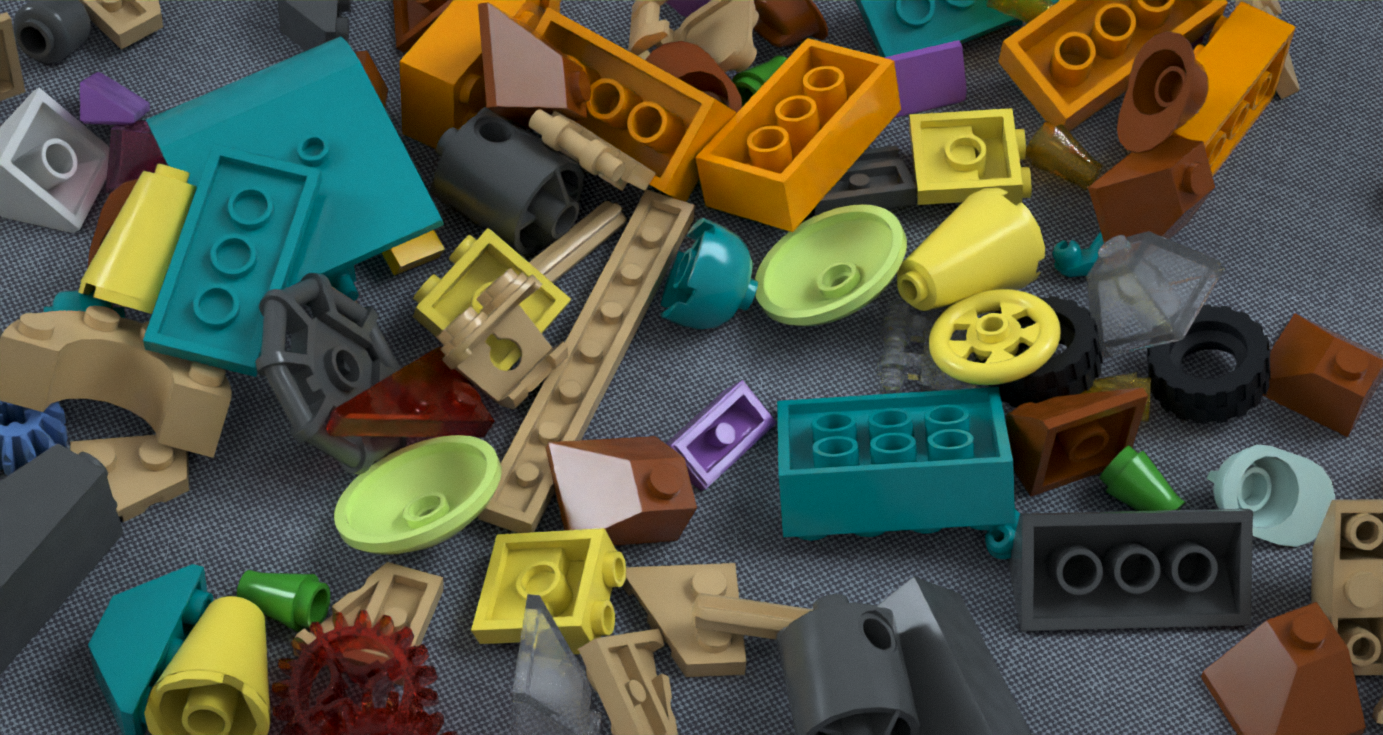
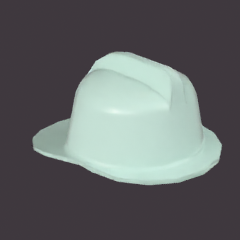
(1282, 490)

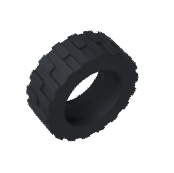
(1067, 372)
(1217, 397)

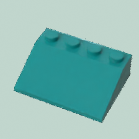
(894, 463)

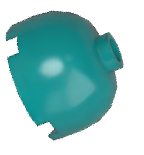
(709, 279)

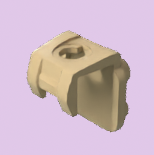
(718, 27)
(505, 319)

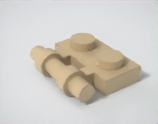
(590, 150)

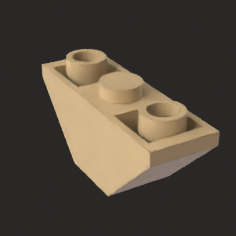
(1350, 578)

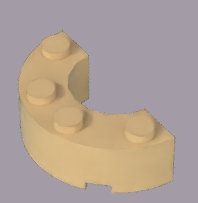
(105, 360)

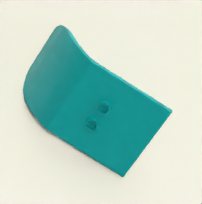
(325, 117)

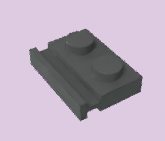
(875, 180)

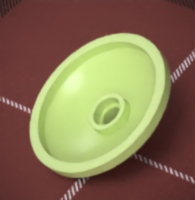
(831, 265)
(418, 495)

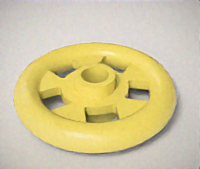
(994, 337)

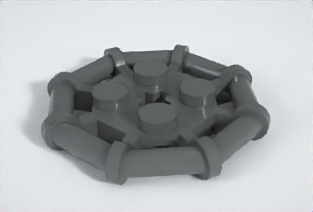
(326, 363)

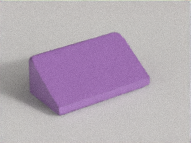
(930, 77)
(109, 102)
(721, 434)

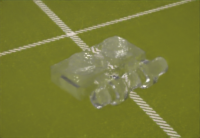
(897, 365)

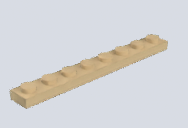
(594, 354)

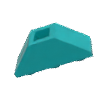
(141, 637)

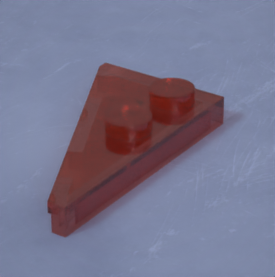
(415, 402)

